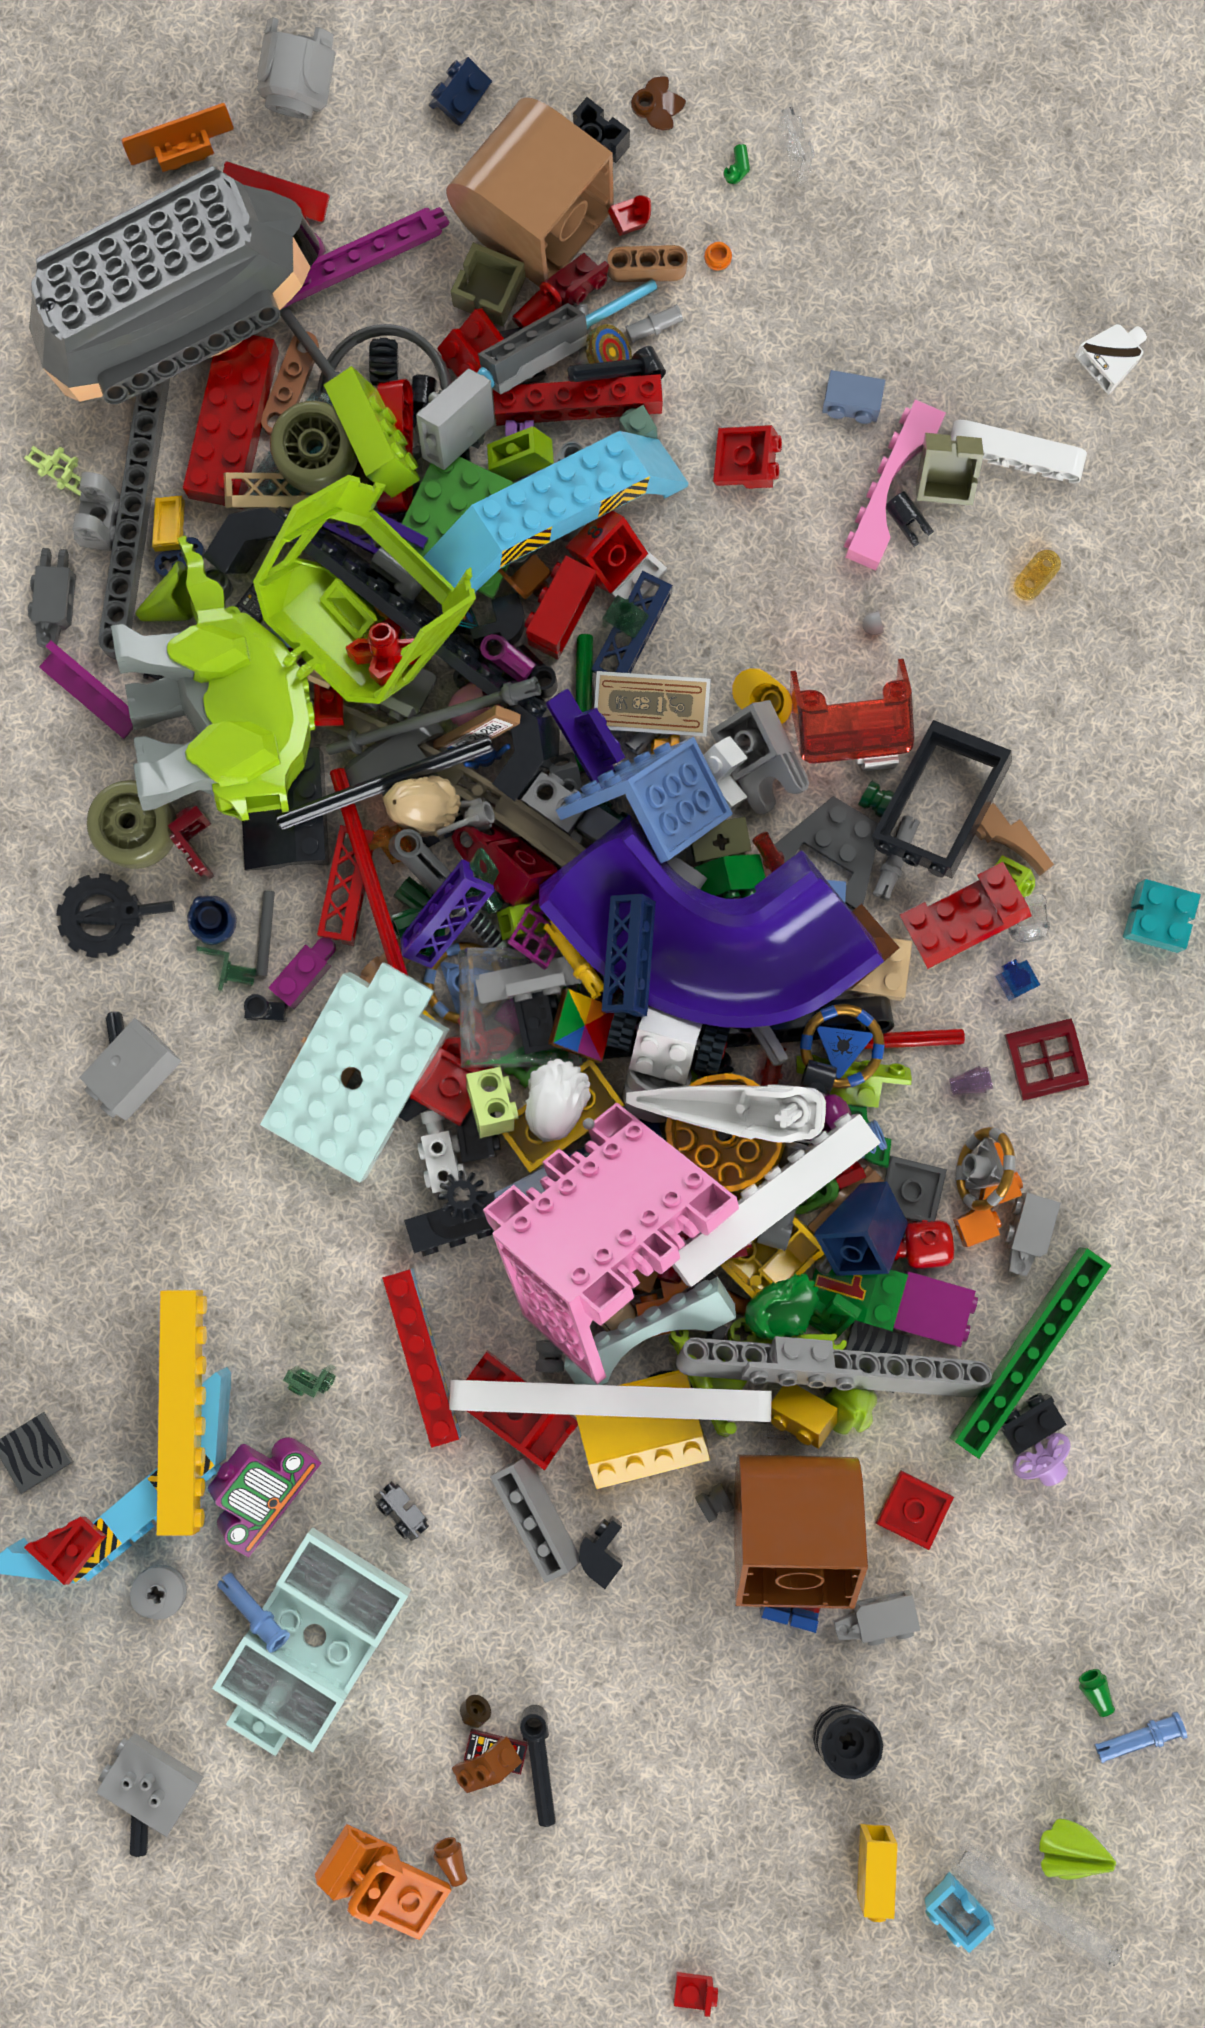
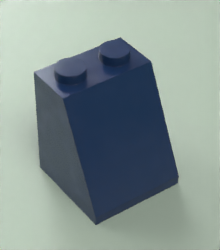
(863, 1231)

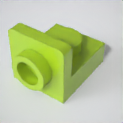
(1021, 875)

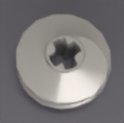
(166, 1580)

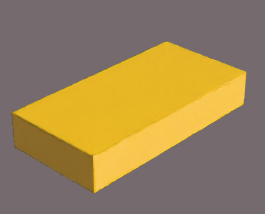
(168, 523)

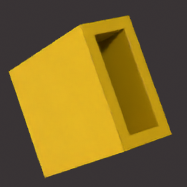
(877, 1872)

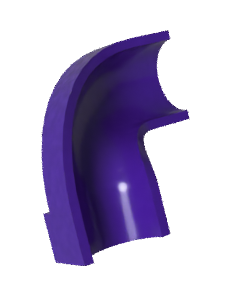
(712, 955)

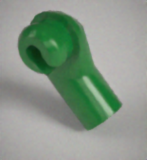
(740, 167)

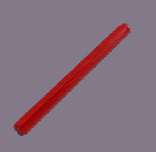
(369, 876)

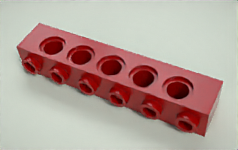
(578, 399)

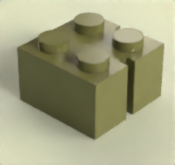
(491, 285)
(947, 471)

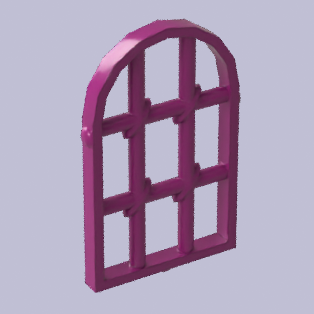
(542, 941)

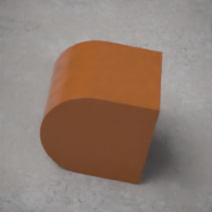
(799, 1531)

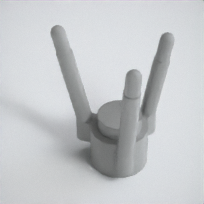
(478, 815)

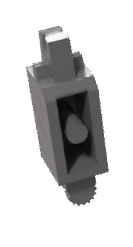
(52, 597)

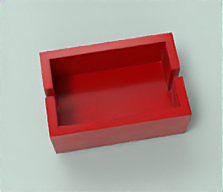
(560, 607)

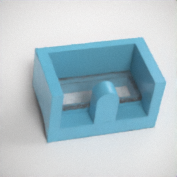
(958, 1913)

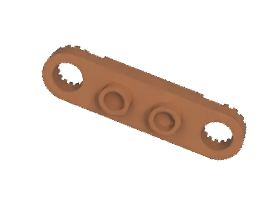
(289, 382)

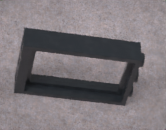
(960, 743)

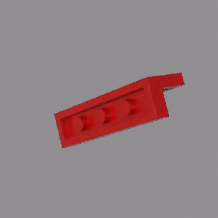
(355, 898)

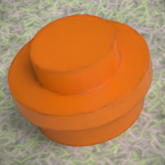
(718, 256)

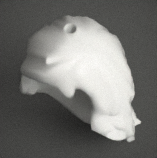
(556, 1099)

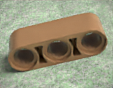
(658, 255)

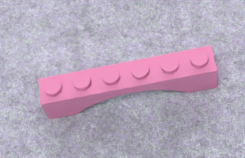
(872, 534)

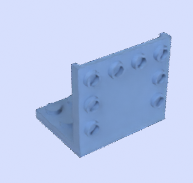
(668, 792)

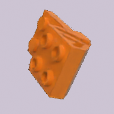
(380, 1883)

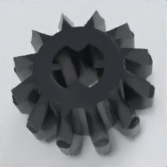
(383, 360)
(464, 1185)

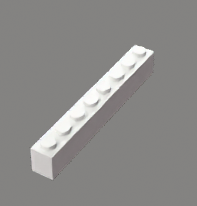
(777, 1196)

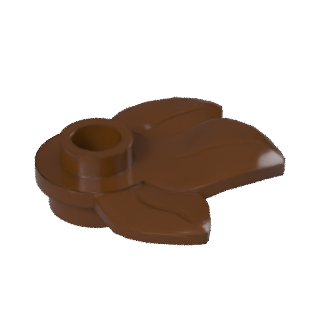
(662, 103)

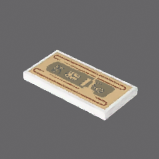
(653, 703)

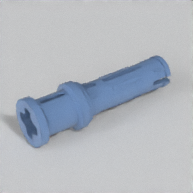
(260, 1621)
(1154, 1734)

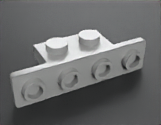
(525, 980)
(802, 1363)

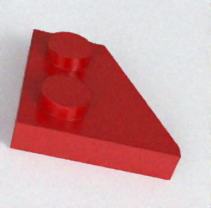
(67, 1548)

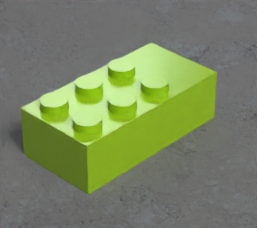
(372, 432)

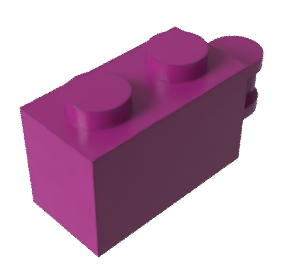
(303, 972)

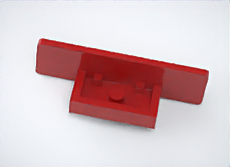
(311, 201)

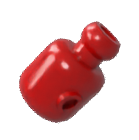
(927, 1244)

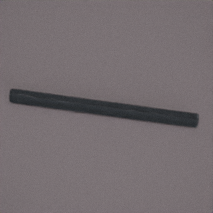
(384, 782)

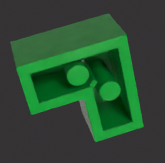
(732, 875)

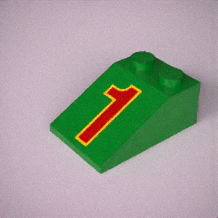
(873, 1293)

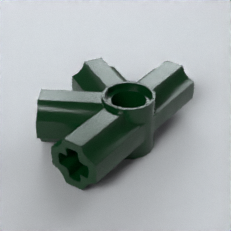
(414, 898)

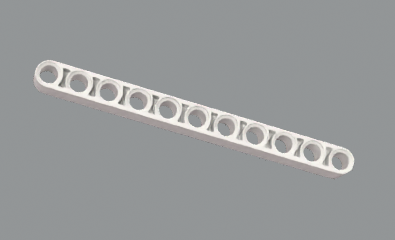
(611, 1400)

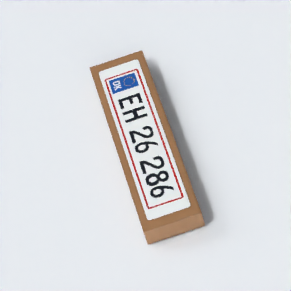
(490, 723)

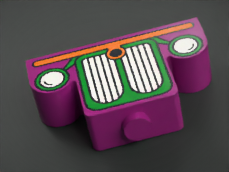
(259, 1490)

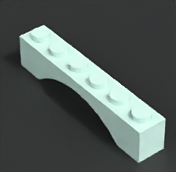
(699, 1309)

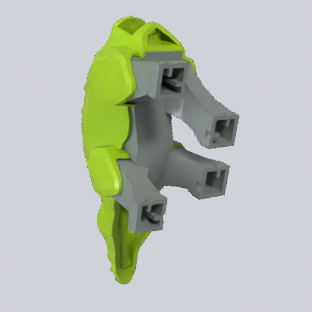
(235, 693)

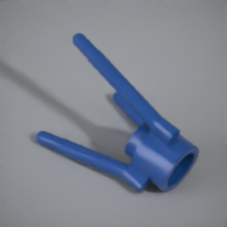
(487, 759)

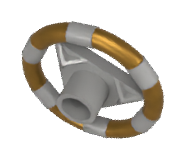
(985, 1168)

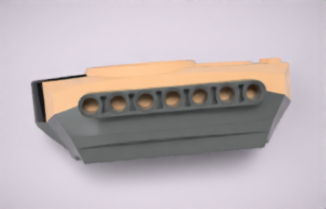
(167, 285)

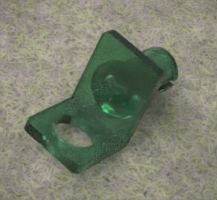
(625, 617)
(493, 903)
(229, 971)

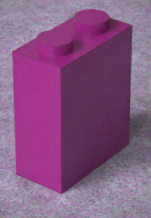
(935, 1309)

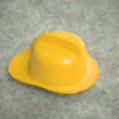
(757, 686)

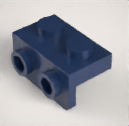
(461, 90)

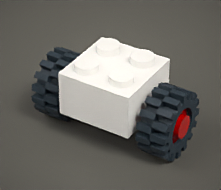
(667, 1044)

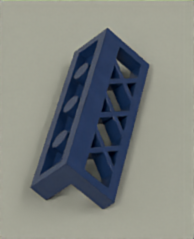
(637, 644)
(638, 954)

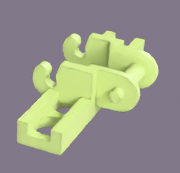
(47, 462)

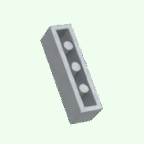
(536, 1519)

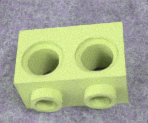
(485, 1102)

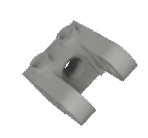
(96, 498)

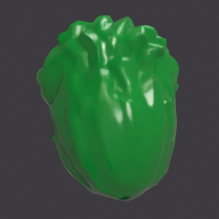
(782, 1308)

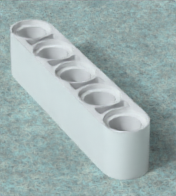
(1025, 451)

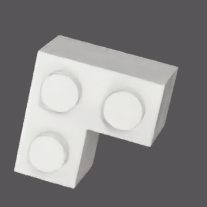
(723, 760)

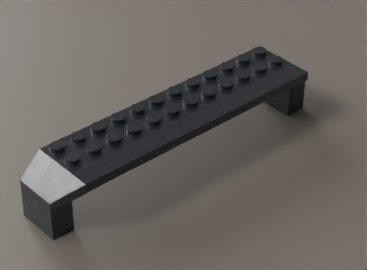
(537, 735)

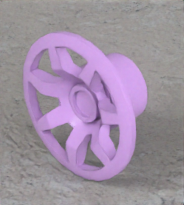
(1046, 1463)

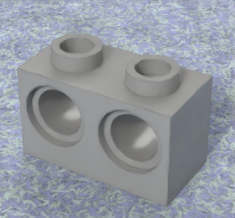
(548, 808)

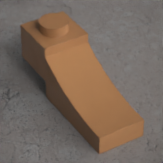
(1014, 836)

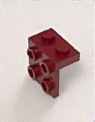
(186, 826)

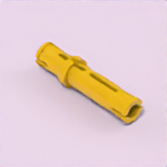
(581, 967)

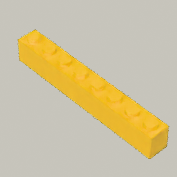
(180, 1412)

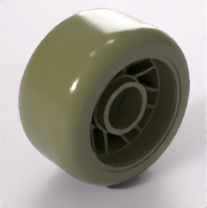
(297, 433)
(133, 847)

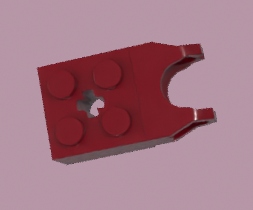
(518, 862)

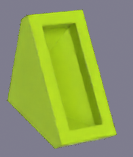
(349, 608)

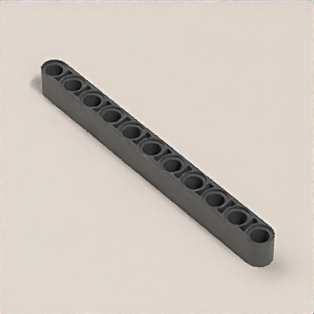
(138, 521)

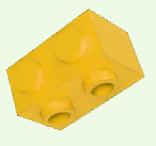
(803, 1415)

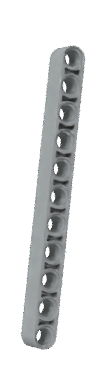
(875, 1364)

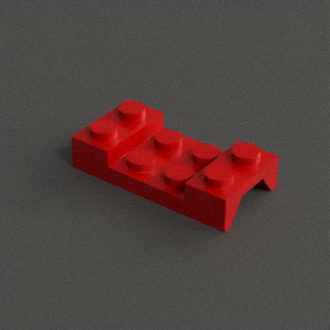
(966, 916)
(532, 1434)

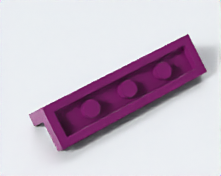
(87, 690)

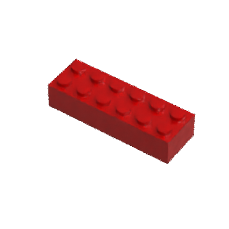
(231, 419)

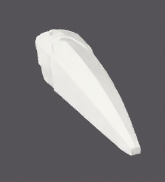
(746, 1111)

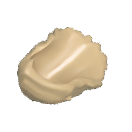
(423, 804)

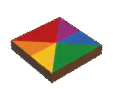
(581, 1026)

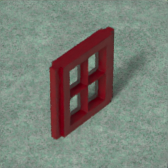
(1042, 1034)

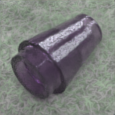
(972, 1081)

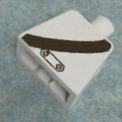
(1111, 355)

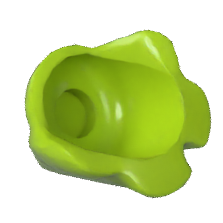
(169, 598)
(853, 1407)
(1073, 1852)

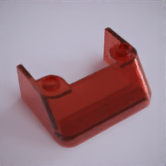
(854, 728)

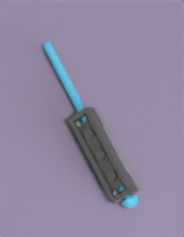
(547, 341)

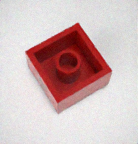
(609, 548)

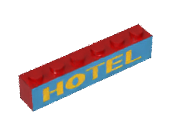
(422, 1357)

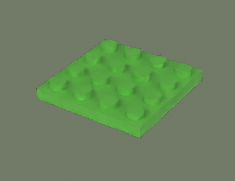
(445, 498)

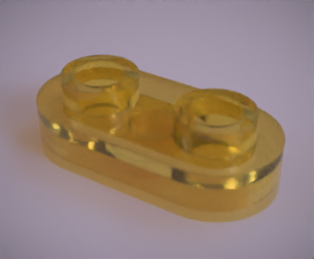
(1038, 574)

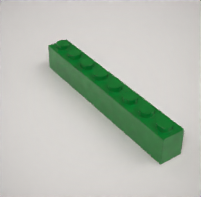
(1030, 1351)

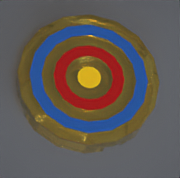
(607, 345)

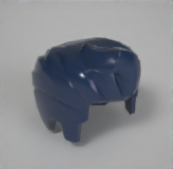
(211, 919)

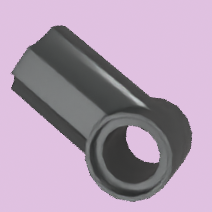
(394, 572)

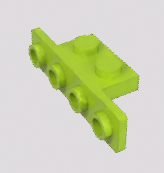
(869, 1092)

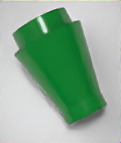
(1096, 1689)

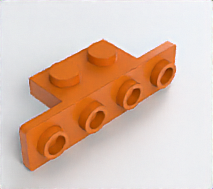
(180, 139)

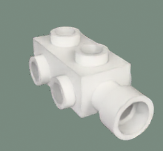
(440, 1161)

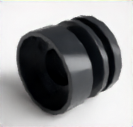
(854, 1757)

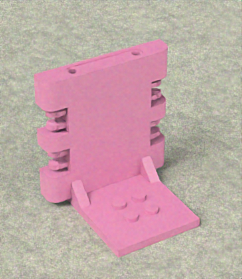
(598, 1223)

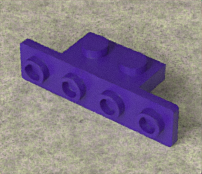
(586, 735)

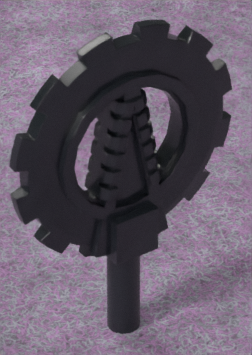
(122, 912)

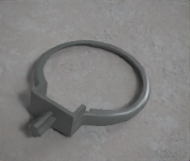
(399, 331)

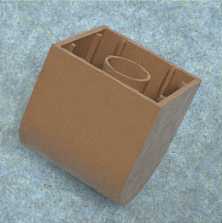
(535, 189)

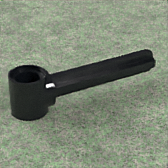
(642, 363)
(539, 1763)

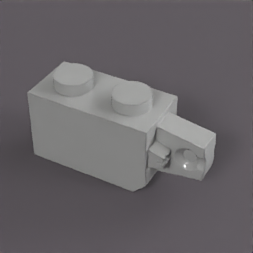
(1031, 1231)
(880, 1619)

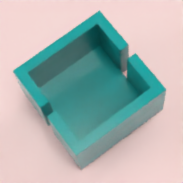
(1162, 917)

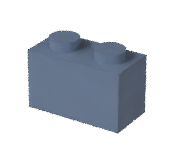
(853, 397)

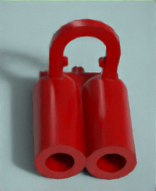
(538, 306)

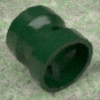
(877, 799)

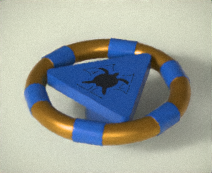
(843, 1044)

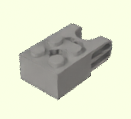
(768, 755)

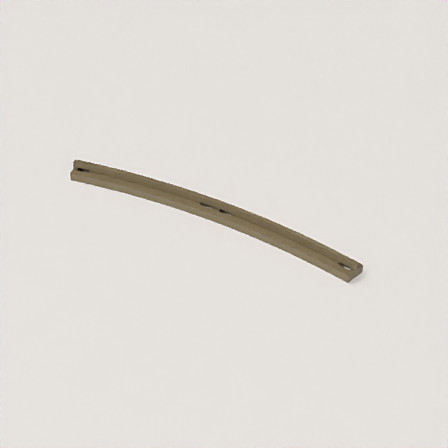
(512, 814)

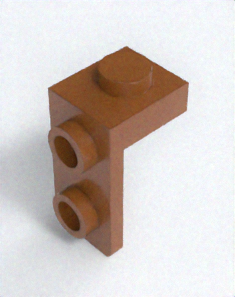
(488, 1768)

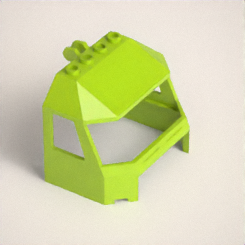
(292, 592)

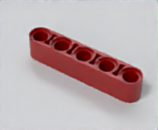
(399, 399)

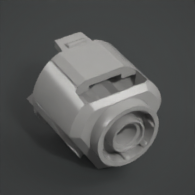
(295, 71)

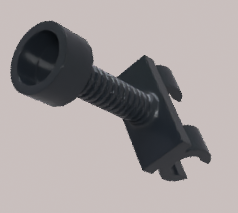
(258, 1008)

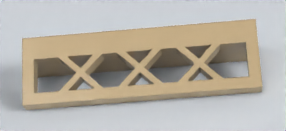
(259, 501)

